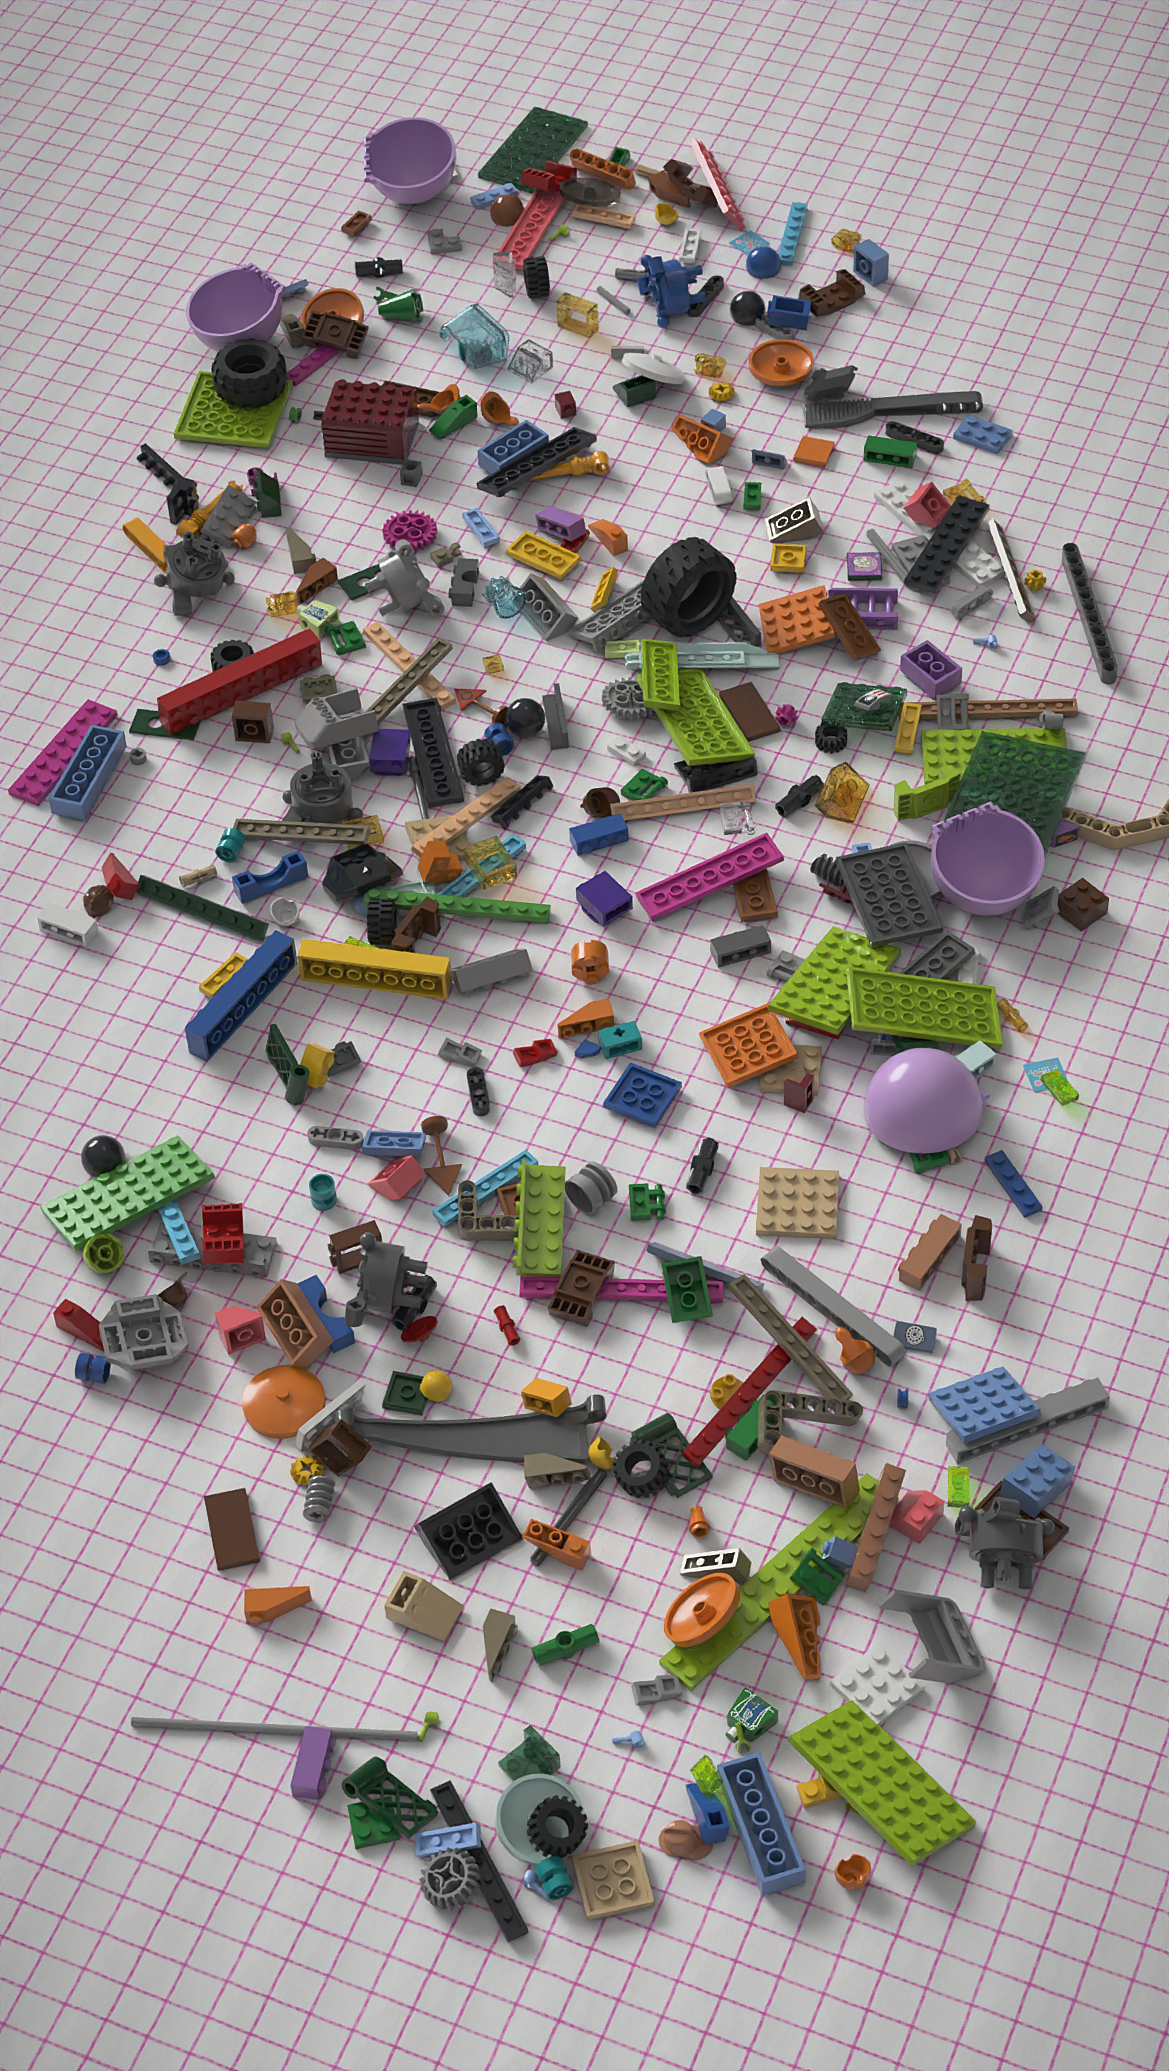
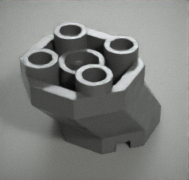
(830, 382)

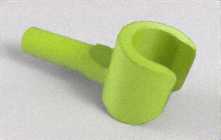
(562, 230)
(287, 738)
(431, 1718)
(741, 1738)

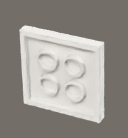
(877, 1684)

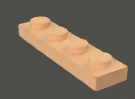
(604, 216)

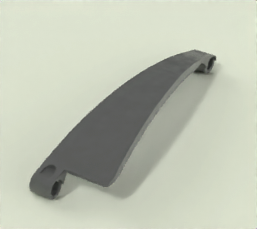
(489, 1438)

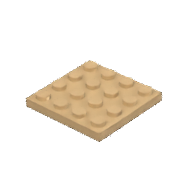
(797, 1202)

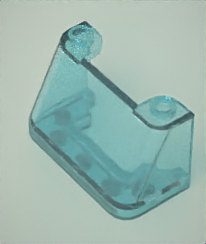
(479, 334)

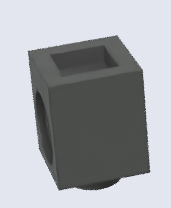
(411, 473)

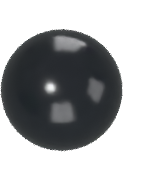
(747, 307)
(525, 717)
(102, 1155)

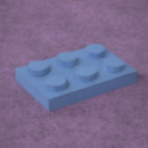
(982, 434)
(393, 1143)

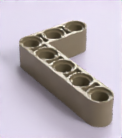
(478, 1222)
(800, 1412)

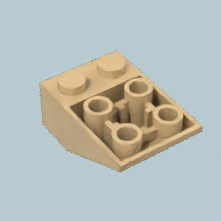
(422, 1607)

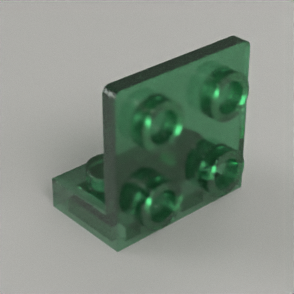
(531, 1757)

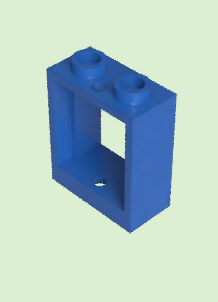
(788, 312)

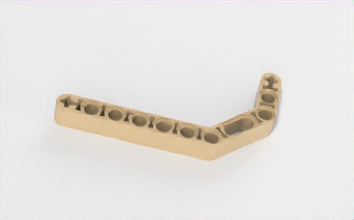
(1120, 835)

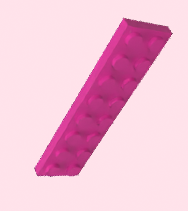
(50, 764)
(709, 876)

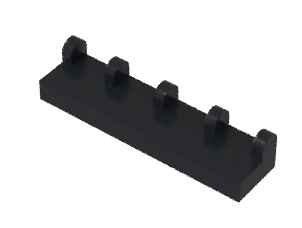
(162, 468)
(521, 799)

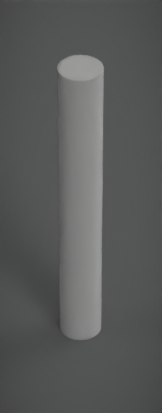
(614, 300)

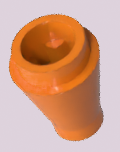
(698, 1524)

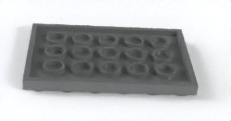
(889, 894)

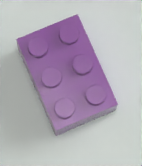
(931, 669)

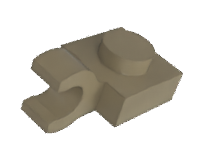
(444, 556)

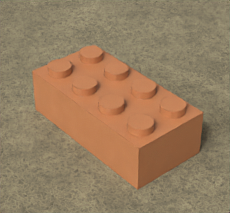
(294, 1324)
(814, 1472)

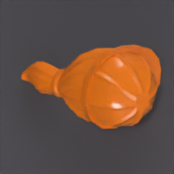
(442, 400)
(496, 410)
(856, 1354)

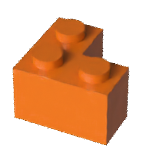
(438, 863)

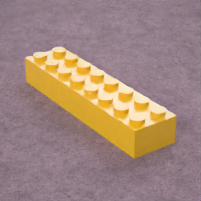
(375, 969)

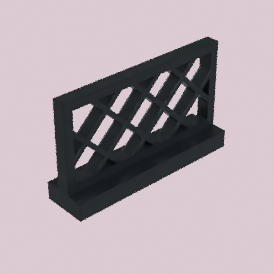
(715, 776)

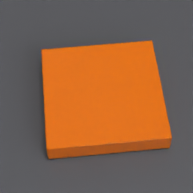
(814, 451)

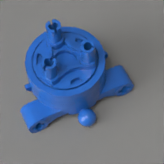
(669, 286)

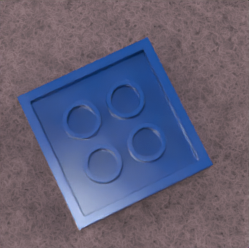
(642, 1095)

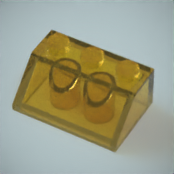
(842, 794)

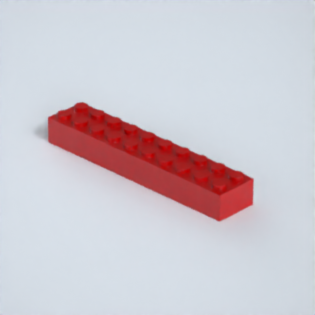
(239, 681)

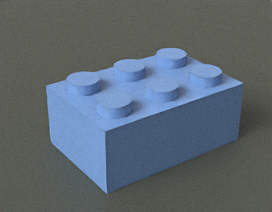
(1038, 1480)

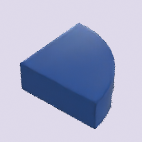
(587, 1048)

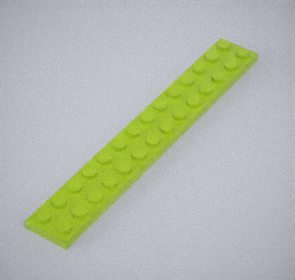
(769, 1583)

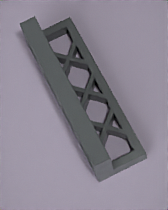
(741, 622)
(555, 719)

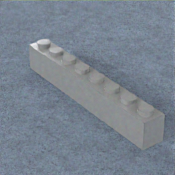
(1055, 1410)

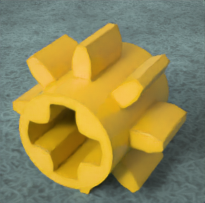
(1035, 580)

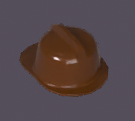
(598, 801)
(175, 1294)

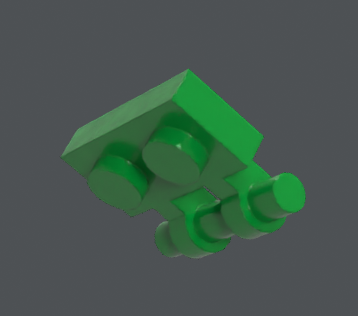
(640, 1204)

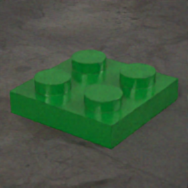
(369, 1827)

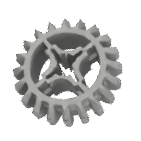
(444, 1867)

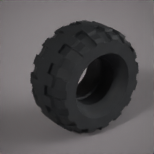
(249, 373)

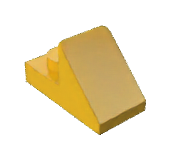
(816, 1792)

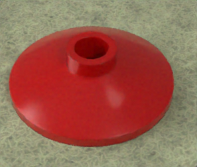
(419, 1330)

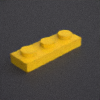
(604, 589)
(907, 728)
(222, 975)

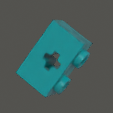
(620, 1039)

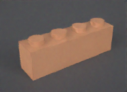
(929, 1252)

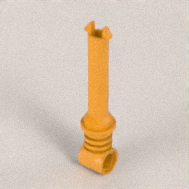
(598, 462)
(200, 516)

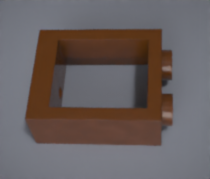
(348, 1239)
(345, 1439)

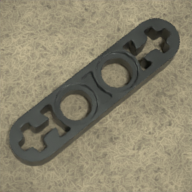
(709, 286)
(897, 431)

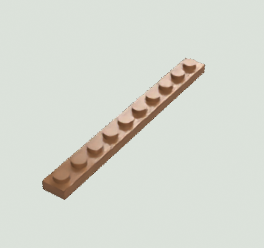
(1004, 708)

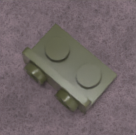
(317, 687)

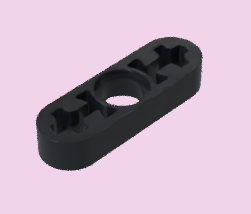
(481, 1084)

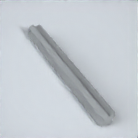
(887, 554)

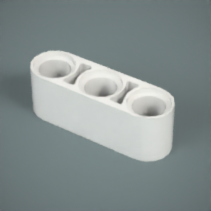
(718, 485)

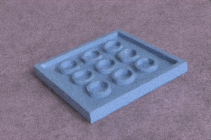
(984, 1404)

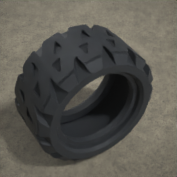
(688, 587)

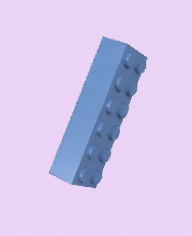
(87, 772)
(761, 1824)

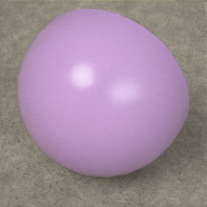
(409, 159)
(235, 307)
(986, 860)
(924, 1101)

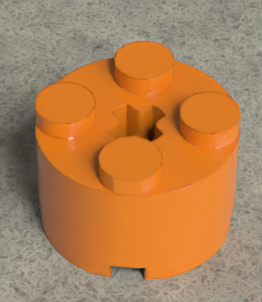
(590, 961)

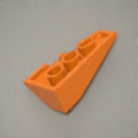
(702, 440)
(796, 1623)

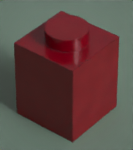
(565, 404)

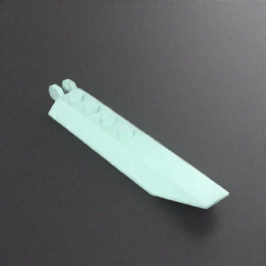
(714, 656)

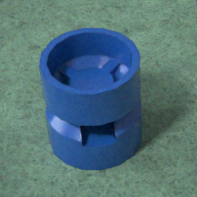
(500, 735)
(92, 1368)

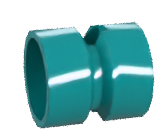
(230, 845)
(322, 1192)
(554, 1878)

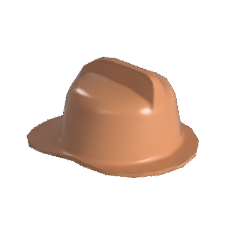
(683, 1840)

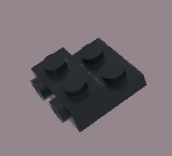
(182, 500)

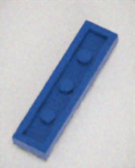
(1013, 1183)

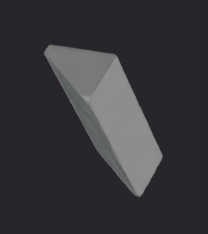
(619, 351)

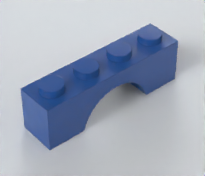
(289, 870)
(336, 1327)

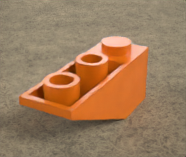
(590, 1018)
(558, 1543)

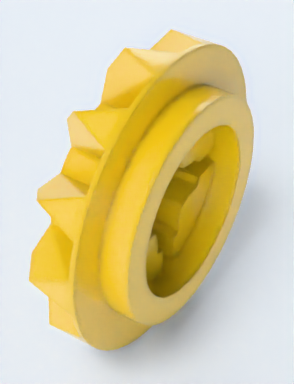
(716, 394)
(303, 1477)

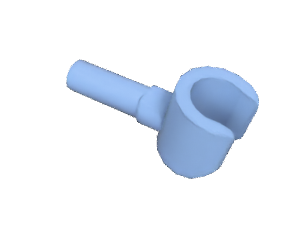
(991, 640)
(635, 1737)
(530, 1882)

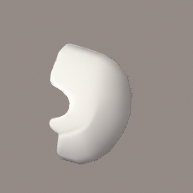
(285, 911)

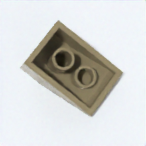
(795, 522)

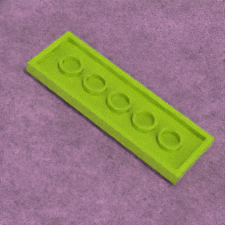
(660, 674)

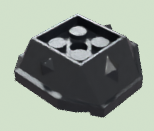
(358, 872)

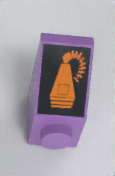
(1065, 833)

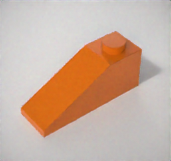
(610, 536)
(269, 1603)

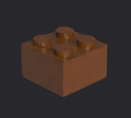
(252, 722)
(1082, 904)

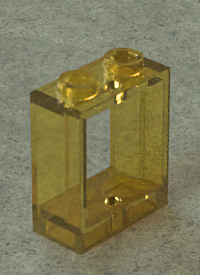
(570, 302)
(485, 849)

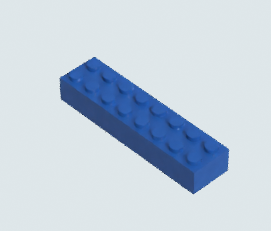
(241, 995)

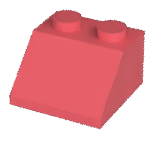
(927, 506)
(397, 1178)
(239, 1328)
(917, 1514)

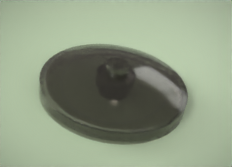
(589, 192)

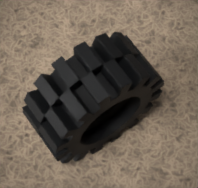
(830, 744)

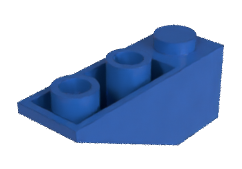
(708, 1815)

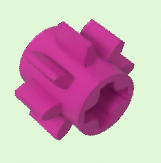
(786, 715)

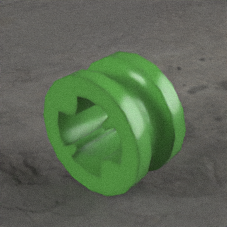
(295, 414)

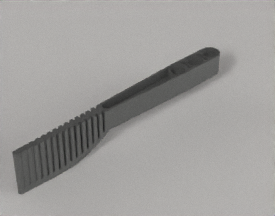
(855, 412)

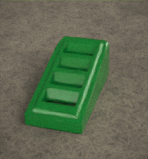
(620, 152)

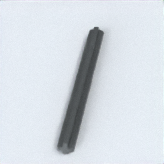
(573, 1509)

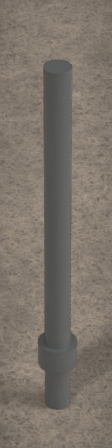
(415, 773)

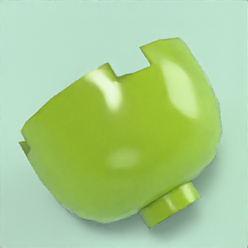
(103, 1254)

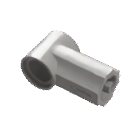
(1051, 721)

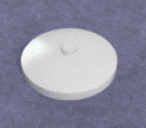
(653, 367)

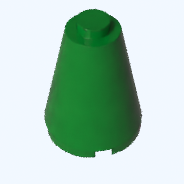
(403, 306)

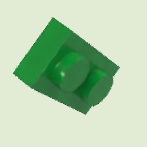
(752, 496)

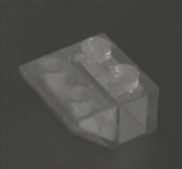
(504, 274)
(531, 361)

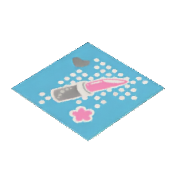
(748, 242)
(1036, 1069)

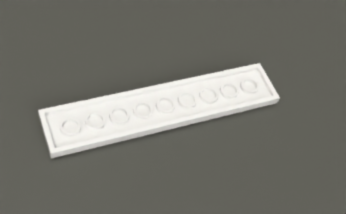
(972, 563)

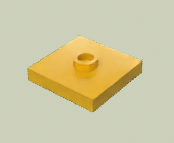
(788, 558)

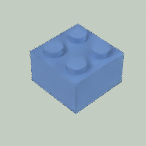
(871, 262)

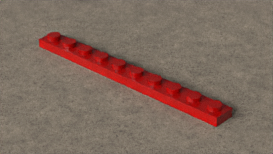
(743, 1399)

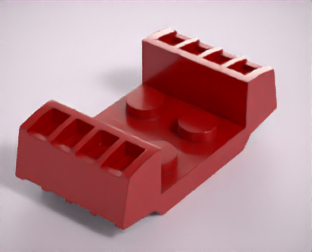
(550, 178)
(223, 1234)

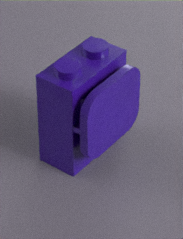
(390, 752)
(603, 898)

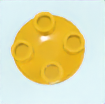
(723, 1389)

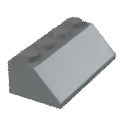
(546, 608)
(349, 754)
(491, 970)

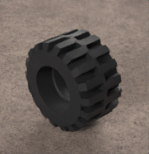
(536, 277)
(228, 653)
(480, 762)
(381, 921)
(630, 1457)
(569, 1814)

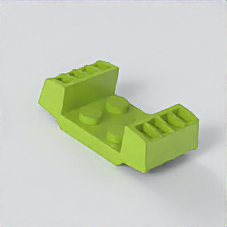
(926, 798)

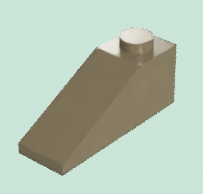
(299, 552)
(728, 1561)

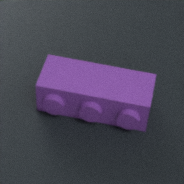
(560, 523)
(312, 1763)

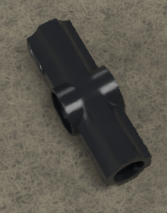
(378, 267)
(799, 795)
(702, 1165)
(406, 1315)

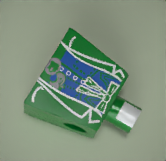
(753, 1714)

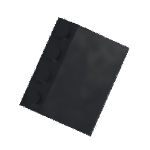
(468, 1531)

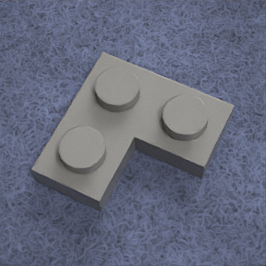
(439, 244)

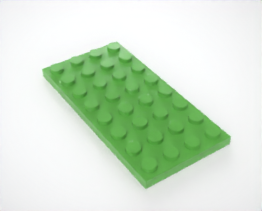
(127, 1192)

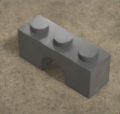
(462, 584)

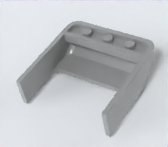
(322, 727)
(943, 1633)

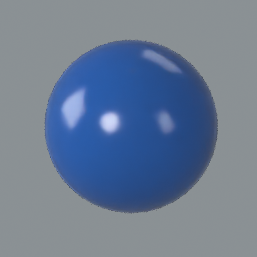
(763, 262)

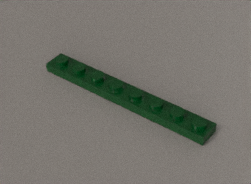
(202, 908)

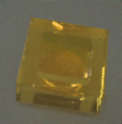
(493, 664)

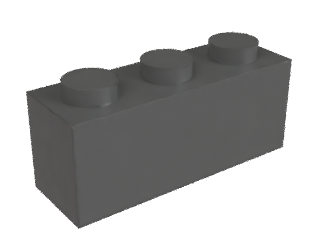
(740, 946)

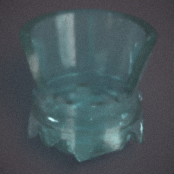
(505, 597)

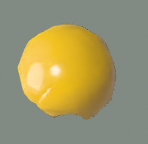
(665, 214)
(436, 1386)
(599, 1454)

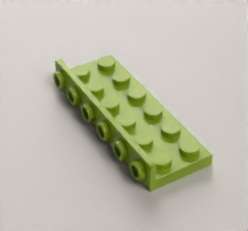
(539, 1220)

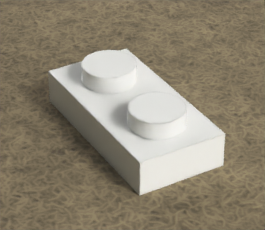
(626, 751)

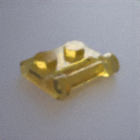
(952, 492)
(373, 823)

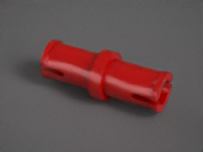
(507, 1325)

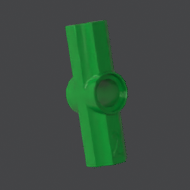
(576, 1639)

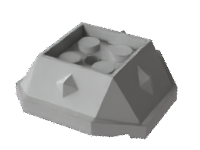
(142, 1333)

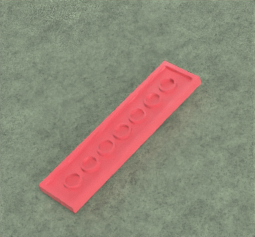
(718, 184)
(532, 225)

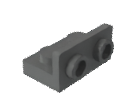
(344, 1058)

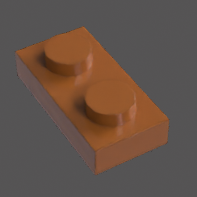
(356, 223)

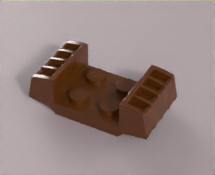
(678, 175)
(834, 296)
(335, 332)
(419, 920)
(977, 1242)
(580, 1287)

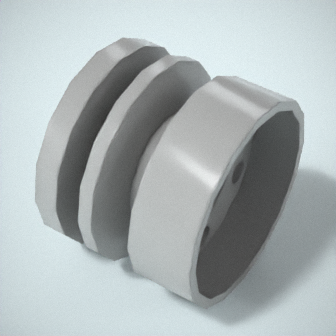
(590, 1188)

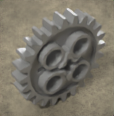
(616, 699)

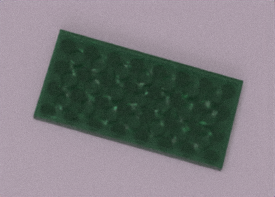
(538, 138)

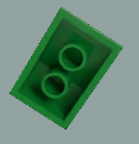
(686, 1289)

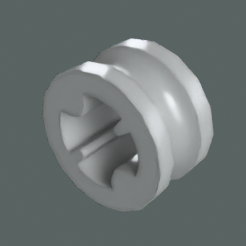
(138, 760)

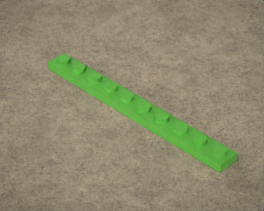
(466, 905)

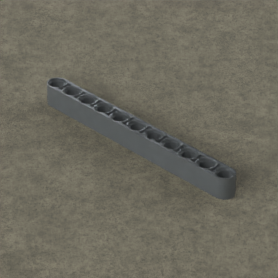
(1089, 613)

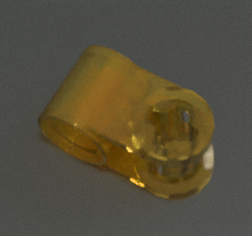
(846, 240)
(710, 366)
(284, 603)

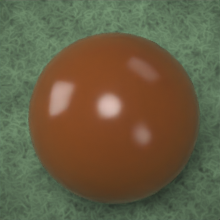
(506, 210)

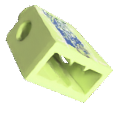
(317, 617)

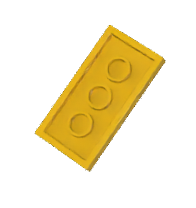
(543, 555)

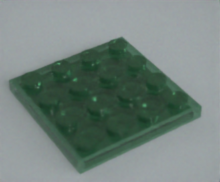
(843, 713)

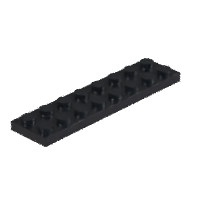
(536, 462)
(946, 544)
(433, 752)

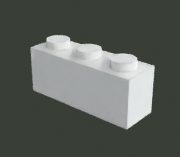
(67, 924)

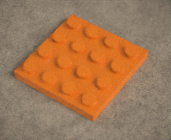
(795, 621)
(748, 1045)

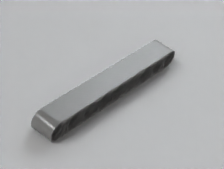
(832, 1305)

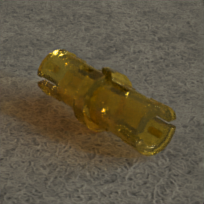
(1018, 1023)

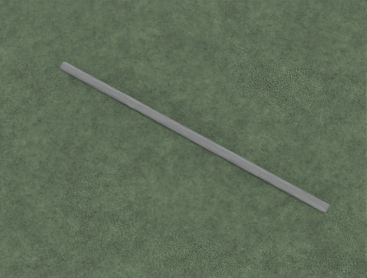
(270, 1728)

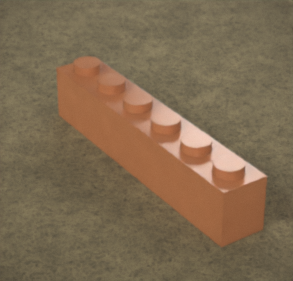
(875, 1527)

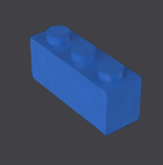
(598, 834)

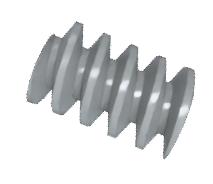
(318, 1498)

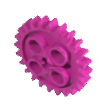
(413, 527)

